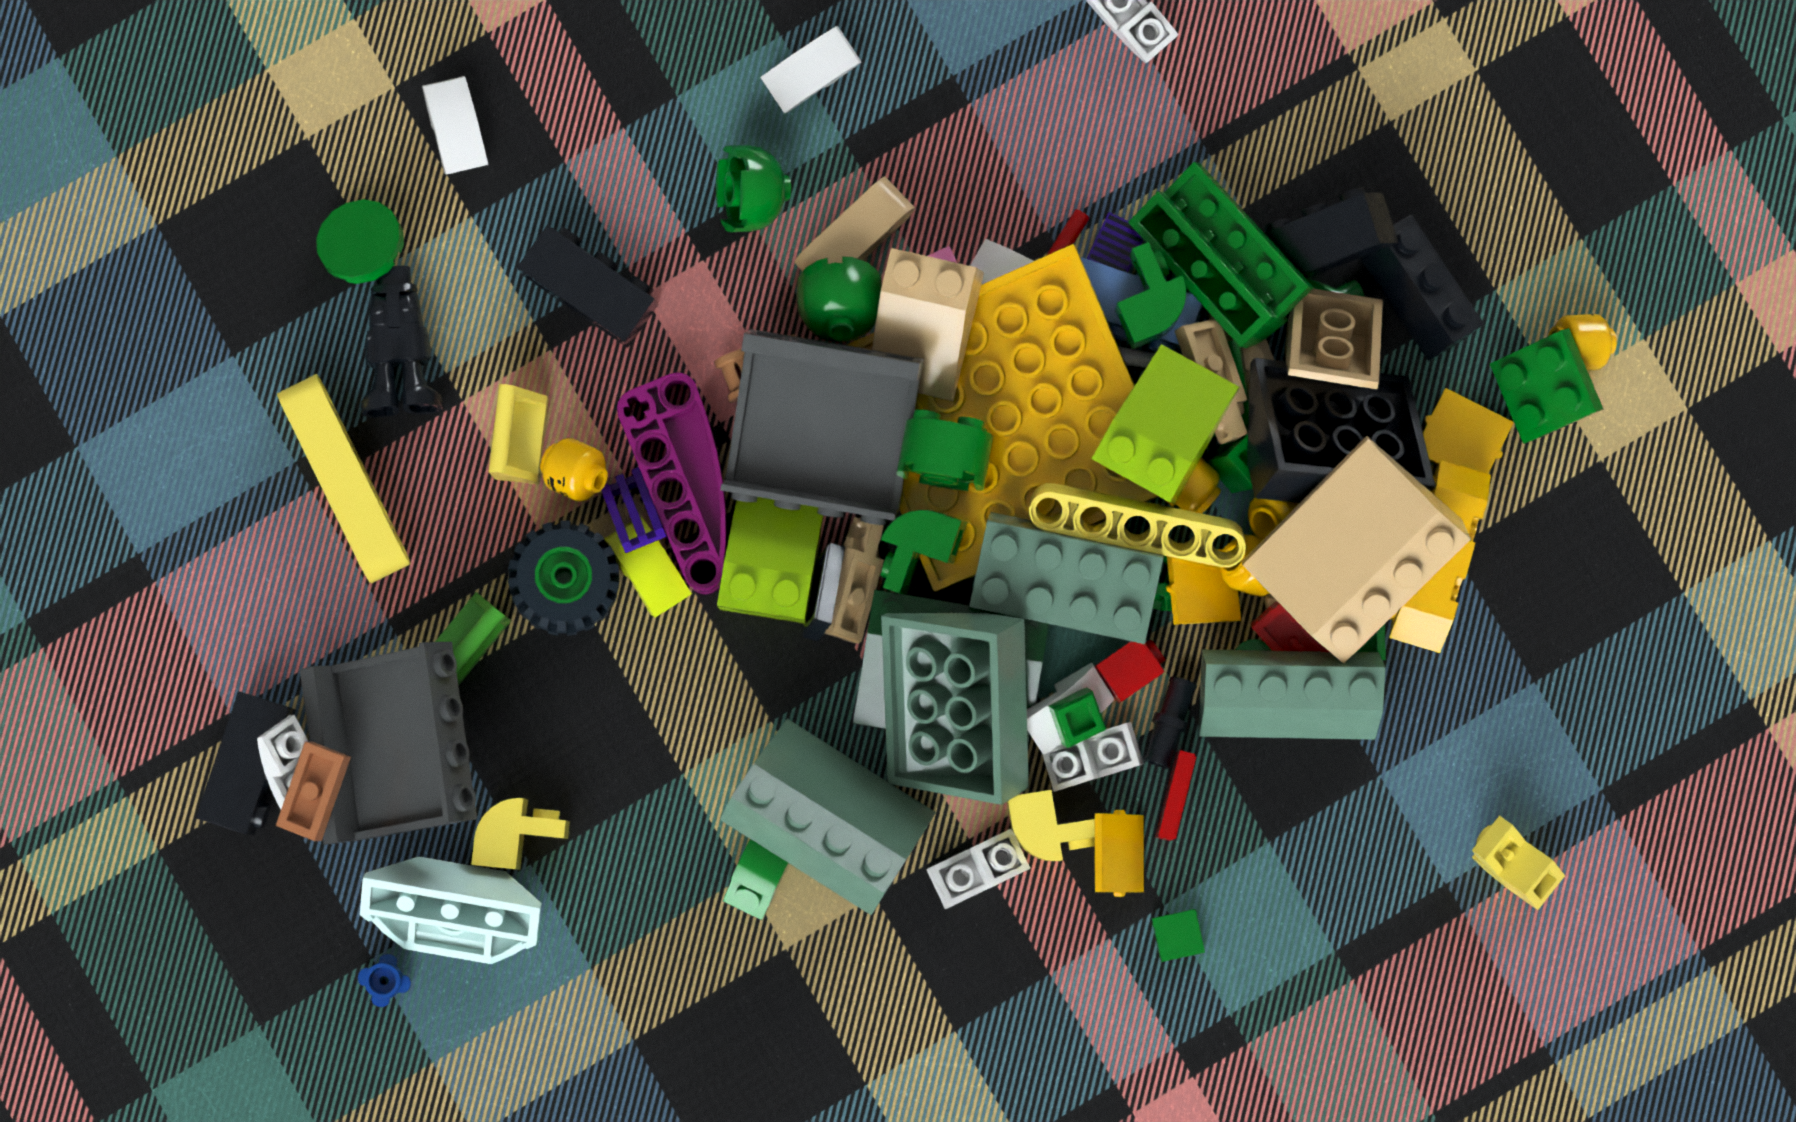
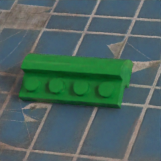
(1221, 256)

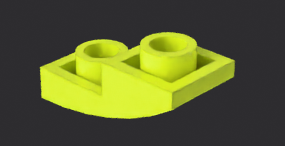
(650, 572)

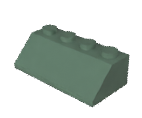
(1290, 694)

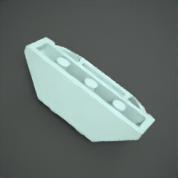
(451, 909)

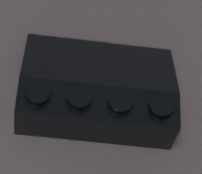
(1310, 425)

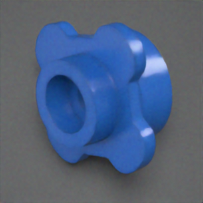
(371, 978)

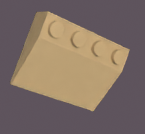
(1356, 549)

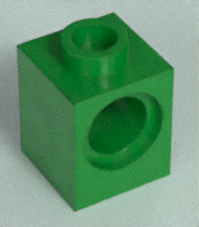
(1231, 464)

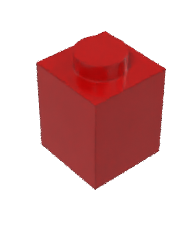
(1131, 668)

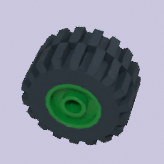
(563, 578)

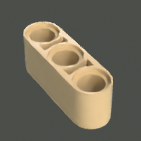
(860, 226)

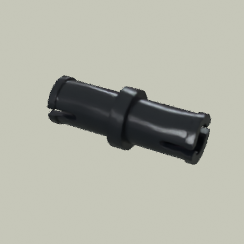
(1169, 722)

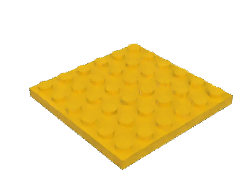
(1046, 387)

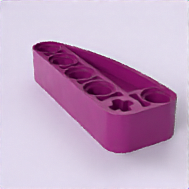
(690, 461)

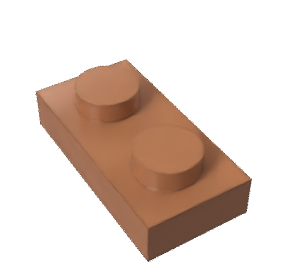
(313, 791)

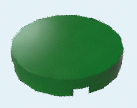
(360, 241)

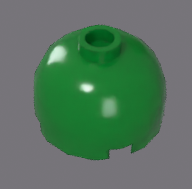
(751, 188)
(839, 298)

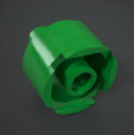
(945, 451)

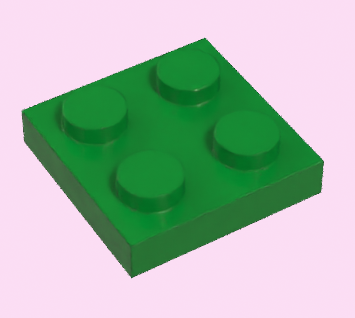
(1546, 386)

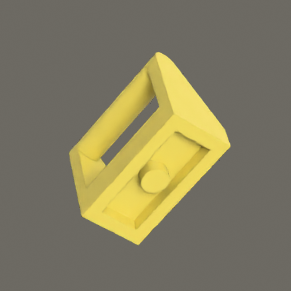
(518, 435)

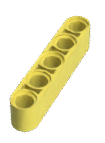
(343, 478)
(1153, 540)

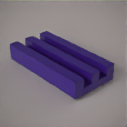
(623, 487)

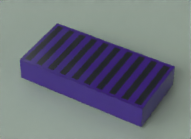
(1115, 243)

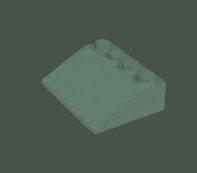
(956, 704)
(827, 816)

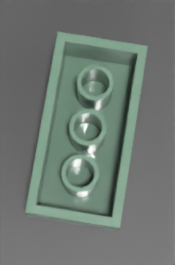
(1065, 580)

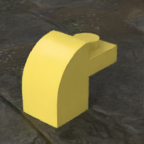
(1037, 831)
(502, 832)
(1516, 863)

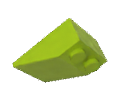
(1166, 424)
(770, 560)

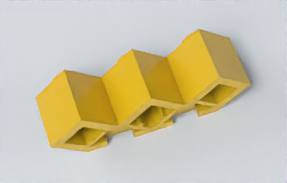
(1431, 611)

